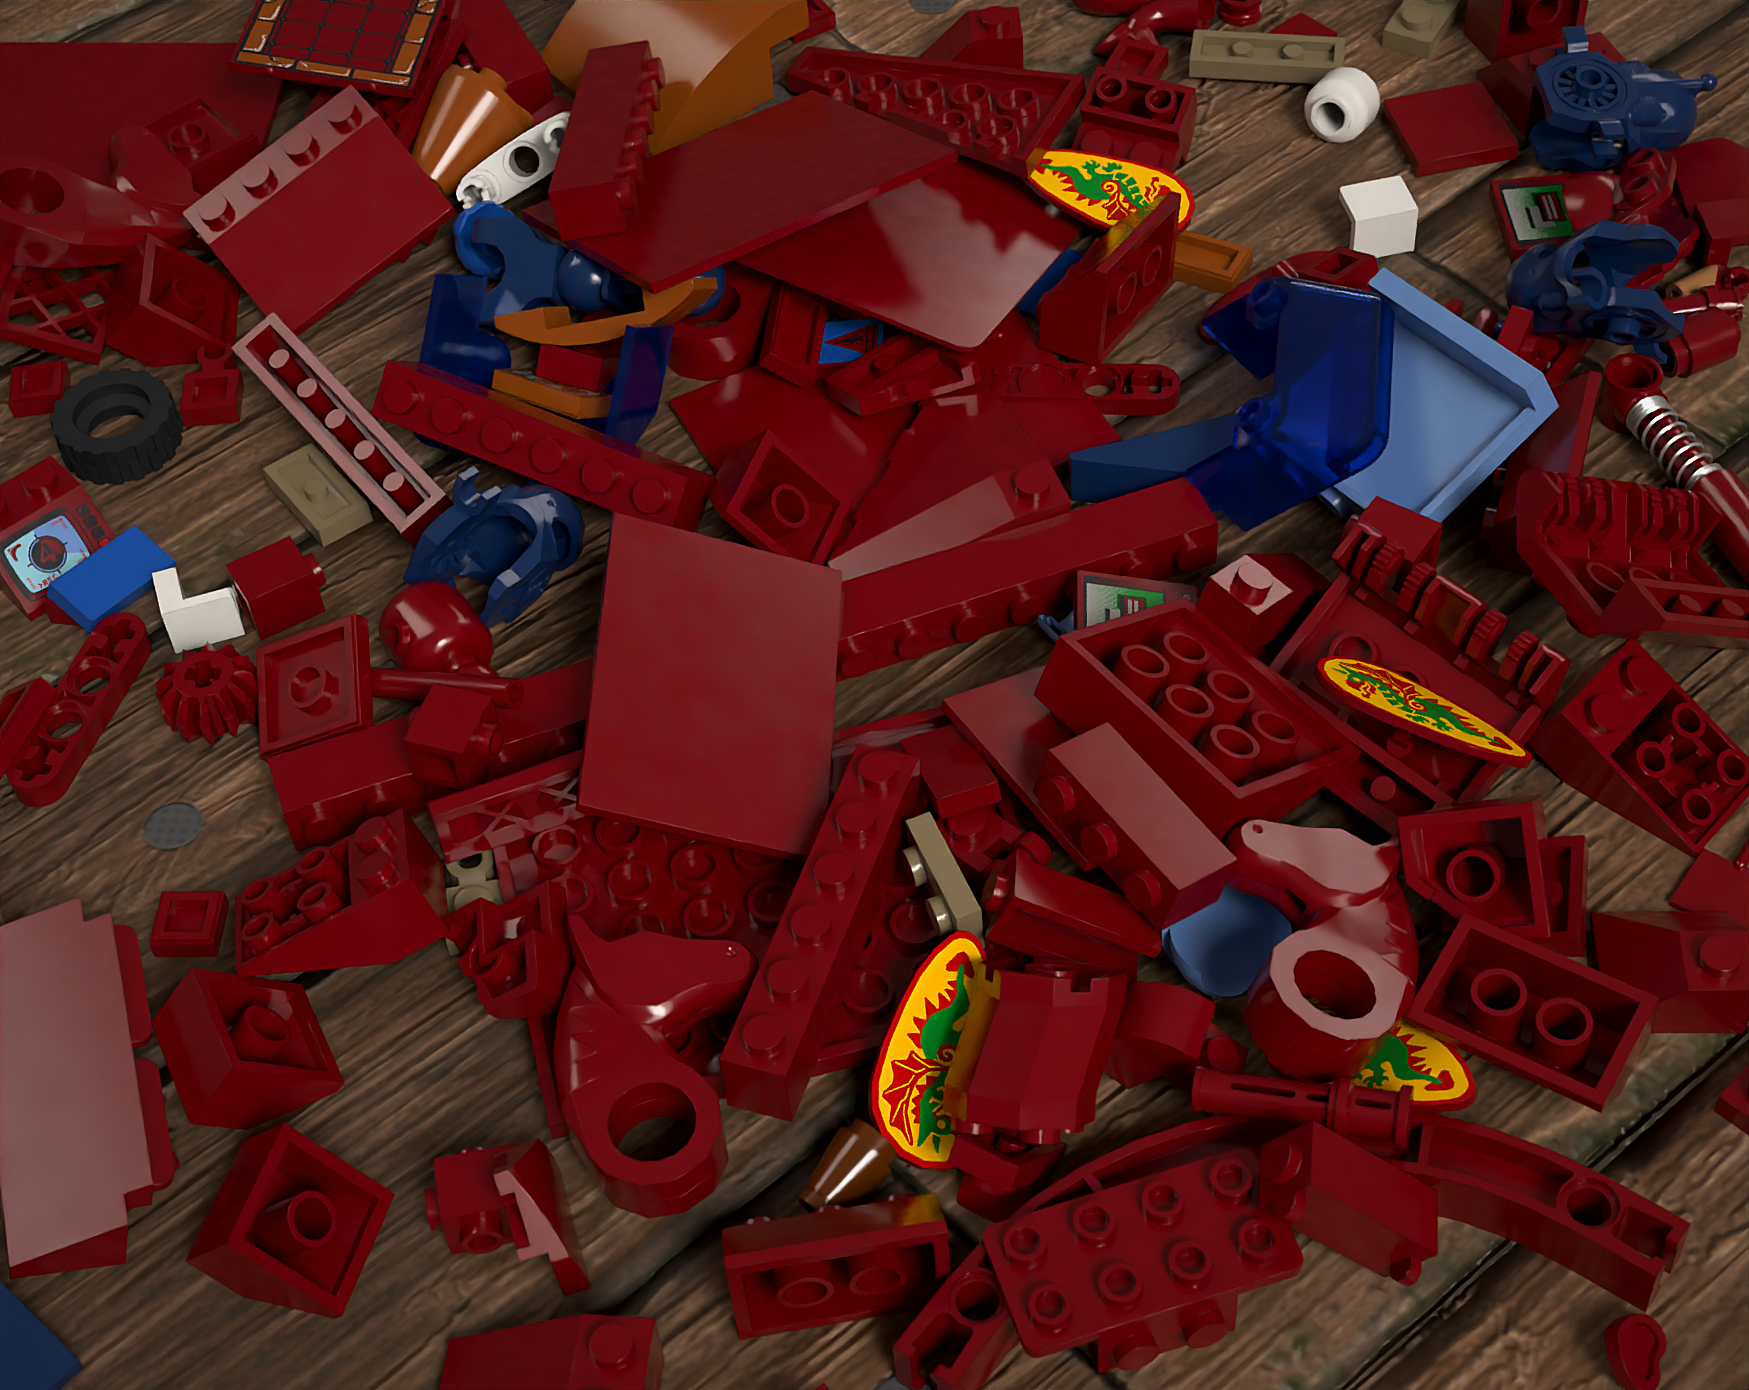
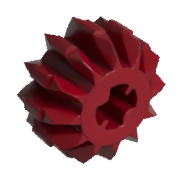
(208, 693)

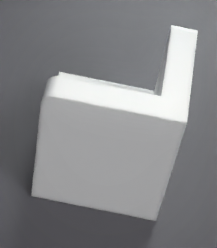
(1380, 216)
(199, 618)

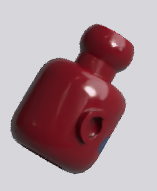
(436, 631)

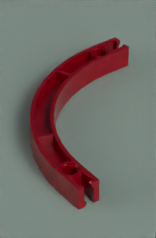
(1479, 1179)

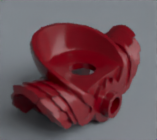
(1631, 195)

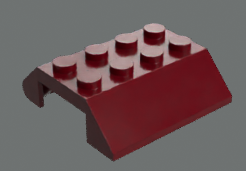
(1628, 560)
(1434, 637)

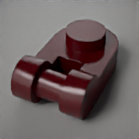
(981, 836)

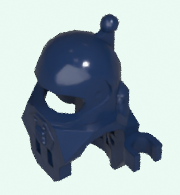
(1600, 101)
(1602, 302)
(502, 539)

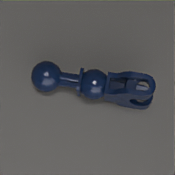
(551, 276)

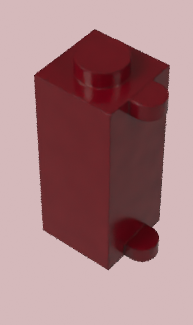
(1350, 1201)

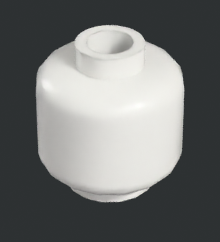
(1342, 105)

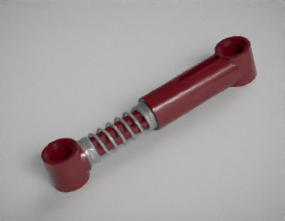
(1636, 405)

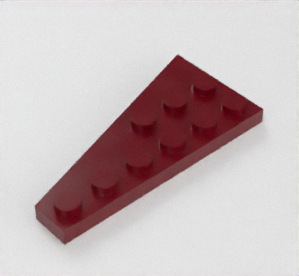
(977, 109)

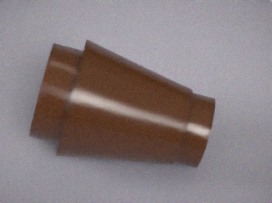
(849, 1169)

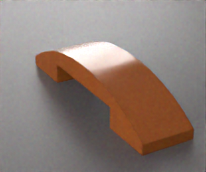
(554, 325)

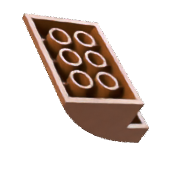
(709, 51)

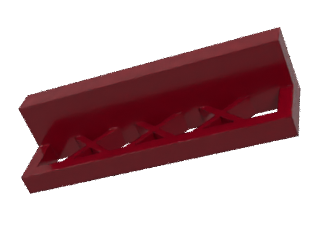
(507, 807)

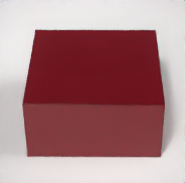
(579, 366)

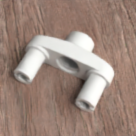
(499, 176)

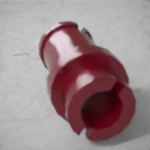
(1727, 299)

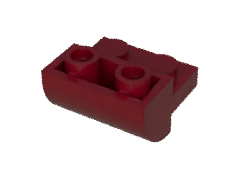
(1137, 119)

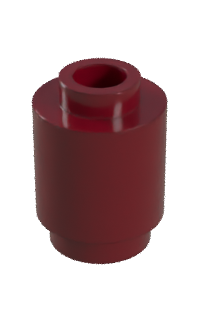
(1706, 341)

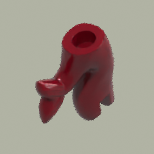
(1148, 18)

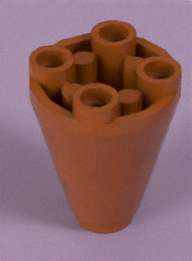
(466, 125)

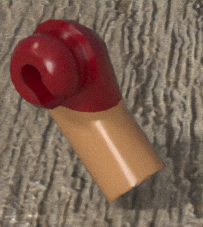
(1717, 275)

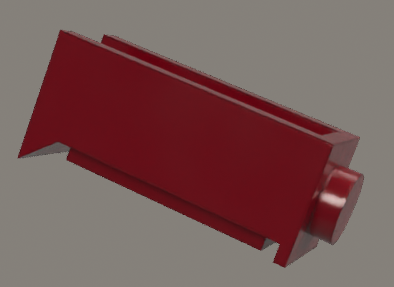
(1065, 918)

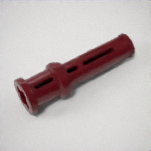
(1339, 1106)

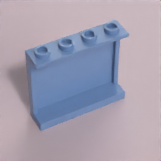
(1453, 410)

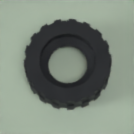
(123, 456)

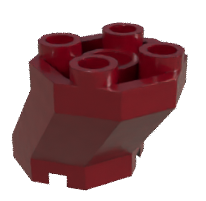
(1034, 1047)

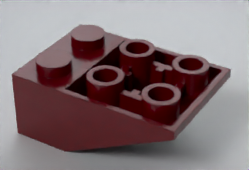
(1644, 750)
(345, 904)

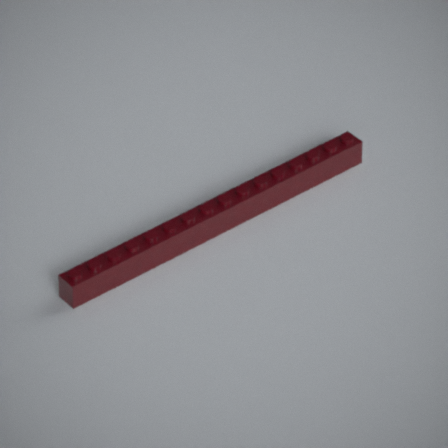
(882, 621)

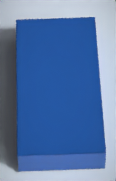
(109, 578)

